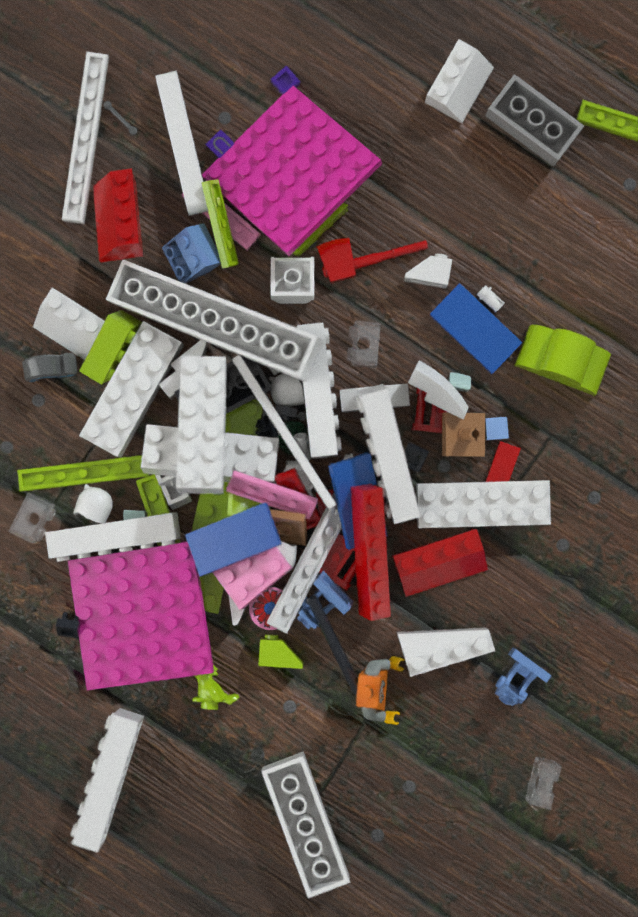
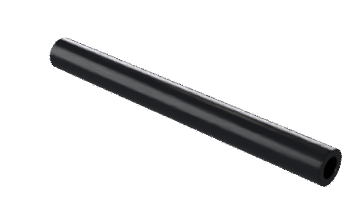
(333, 643)

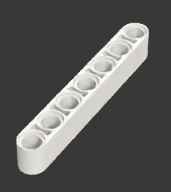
(182, 142)

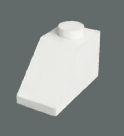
(432, 271)

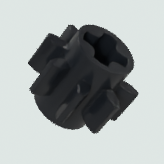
(266, 428)

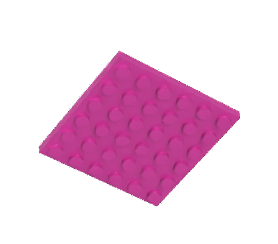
(292, 170)
(140, 616)

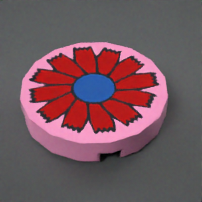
(262, 607)

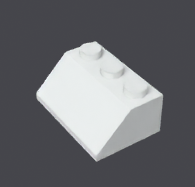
(459, 81)
(68, 323)

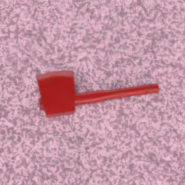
(339, 261)

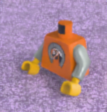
(372, 689)

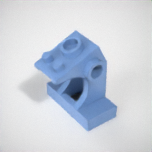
(332, 593)
(509, 693)

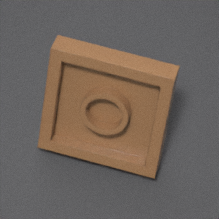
(464, 435)
(290, 527)

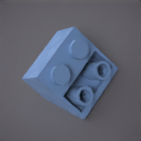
(192, 253)

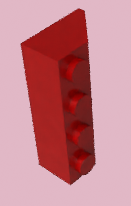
(117, 216)
(440, 562)

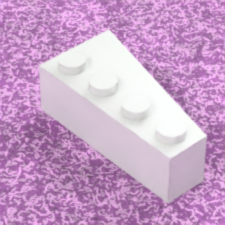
(439, 648)

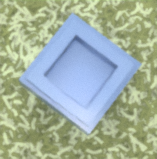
(496, 428)

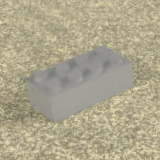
(534, 120)

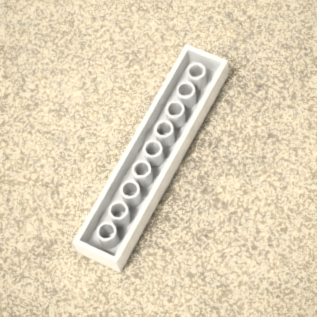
(215, 320)

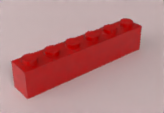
(370, 551)

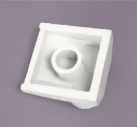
(292, 280)

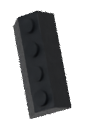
(238, 390)

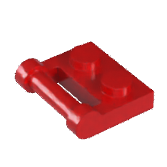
(435, 418)
(335, 561)

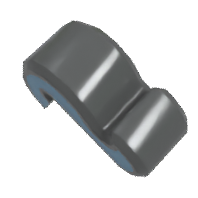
(49, 366)

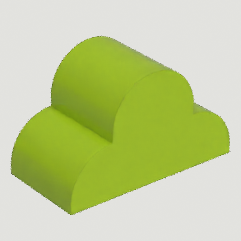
(563, 358)

